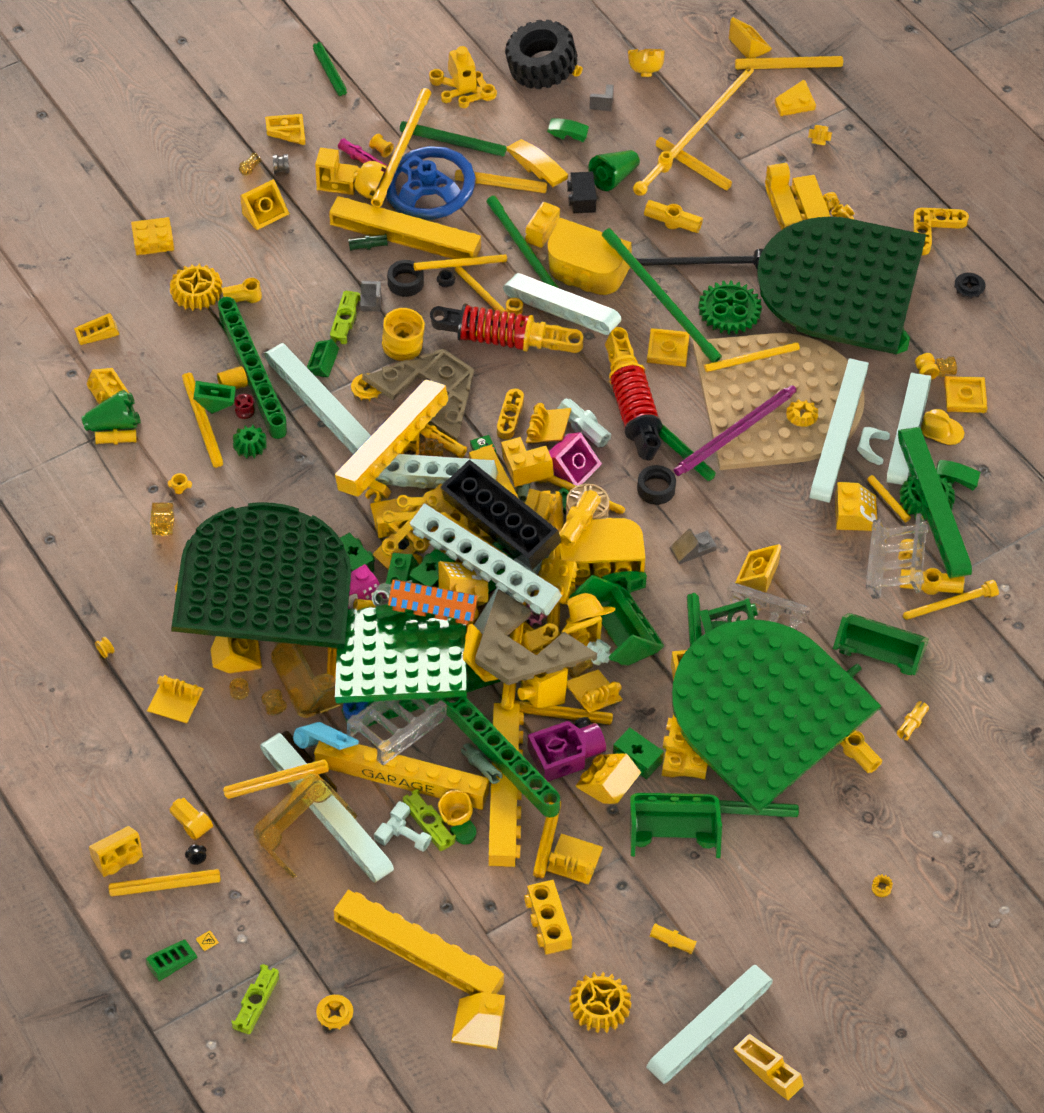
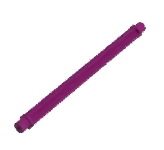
(734, 430)

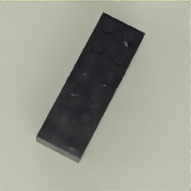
(501, 514)

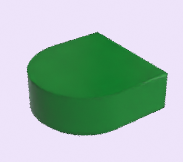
(464, 833)

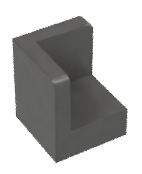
(601, 101)
(370, 296)

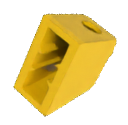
(460, 62)
(545, 689)

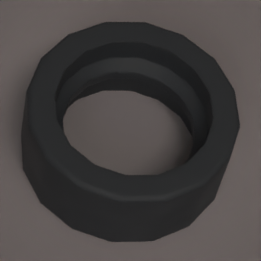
(405, 289)
(658, 472)

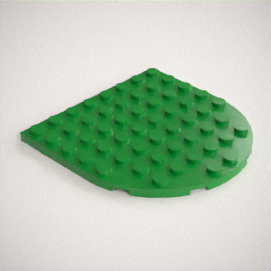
(764, 705)

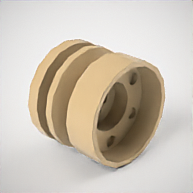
(576, 493)

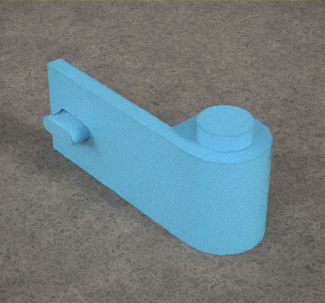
(313, 733)

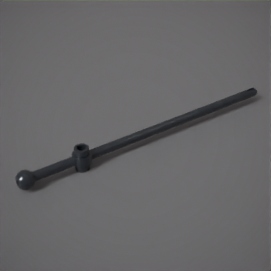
(703, 260)

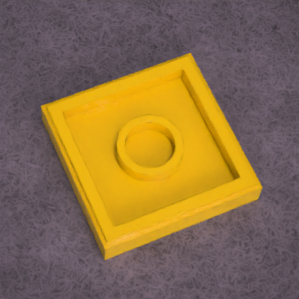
(668, 347)
(965, 394)

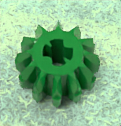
(249, 441)

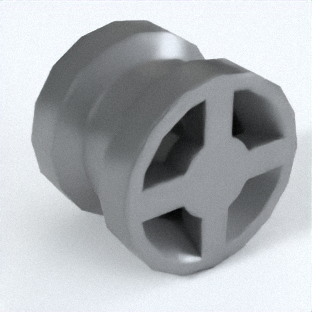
(280, 163)

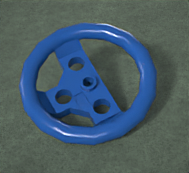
(428, 179)

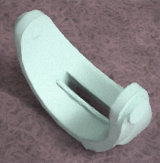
(864, 447)

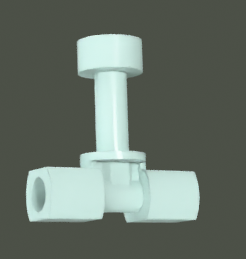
(397, 826)

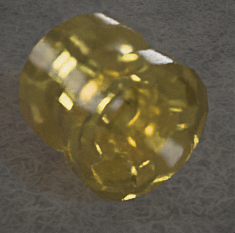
(946, 366)
(273, 702)

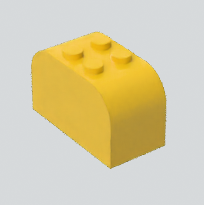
(585, 259)
(607, 548)

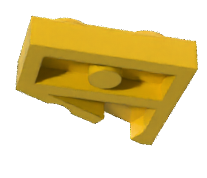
(795, 100)
(286, 128)

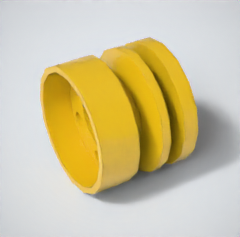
(403, 334)

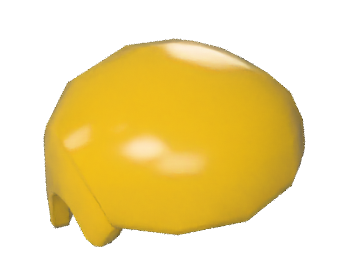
(455, 808)

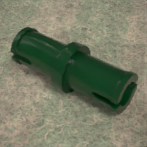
(368, 242)

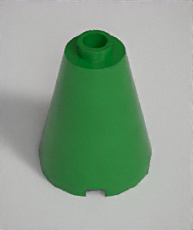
(612, 168)

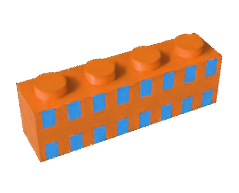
(432, 600)

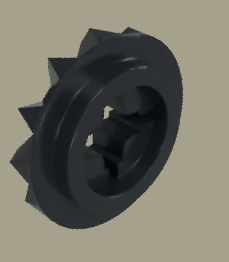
(977, 283)

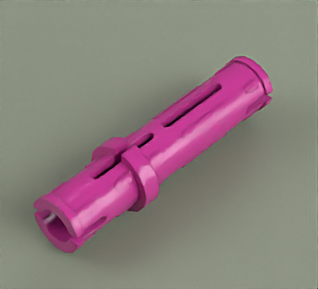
(357, 153)

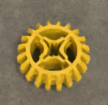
(196, 287)
(605, 991)

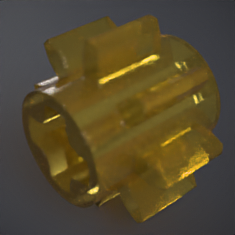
(431, 448)

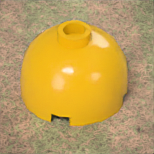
(646, 61)
(368, 178)

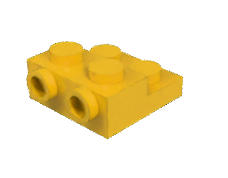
(152, 236)

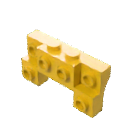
(679, 756)

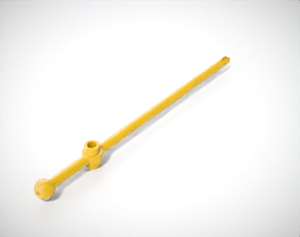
(666, 158)

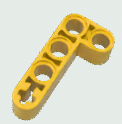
(781, 195)

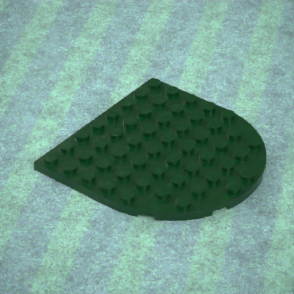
(842, 279)
(264, 578)

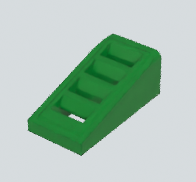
(168, 969)

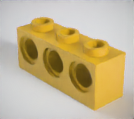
(548, 907)

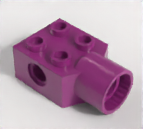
(564, 748)

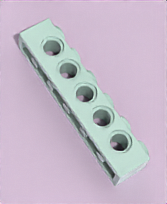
(427, 470)

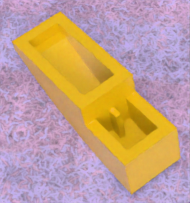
(769, 1066)

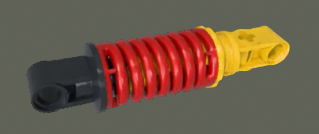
(503, 330)
(633, 395)

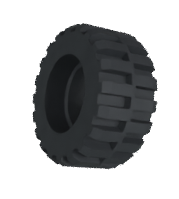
(537, 38)

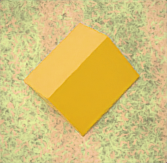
(747, 39)
(263, 205)
(759, 568)

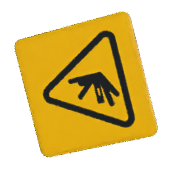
(207, 940)

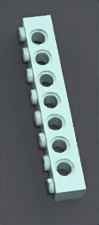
(428, 518)

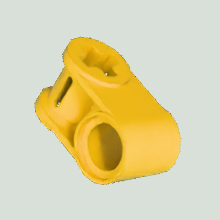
(540, 638)

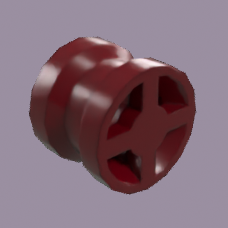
(244, 406)

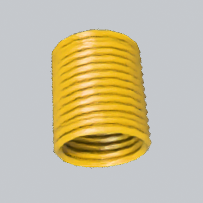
(233, 377)

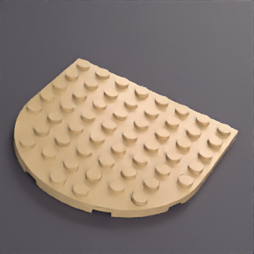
(739, 389)

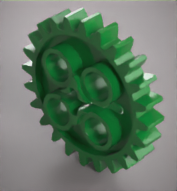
(730, 307)

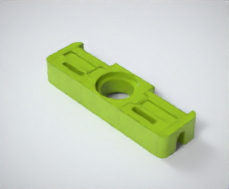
(346, 307)
(419, 810)
(251, 1012)

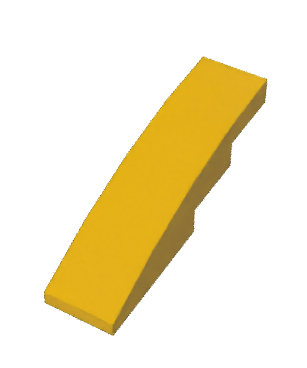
(537, 162)

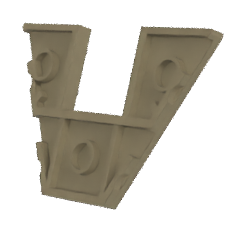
(436, 367)
(512, 661)

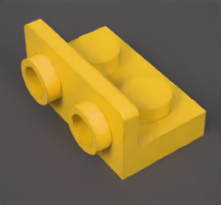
(104, 384)

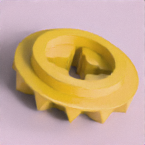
(358, 386)
(809, 417)
(334, 1002)

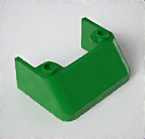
(626, 625)
(881, 642)
(675, 816)

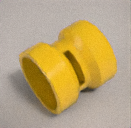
(927, 365)

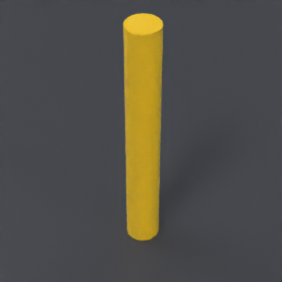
(889, 498)

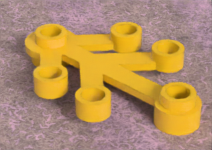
(484, 91)
(408, 516)

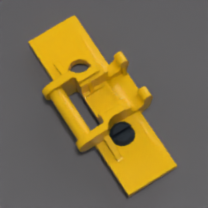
(405, 546)

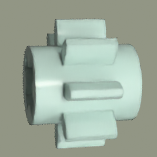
(602, 650)

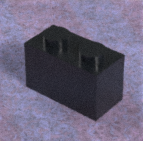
(582, 192)

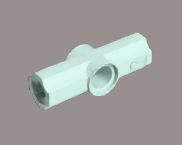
(586, 423)

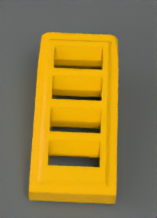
(104, 333)

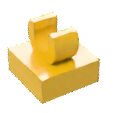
(379, 489)

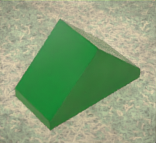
(214, 396)

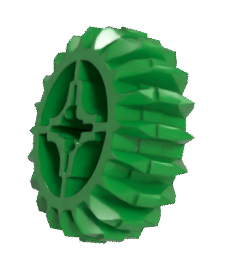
(910, 499)

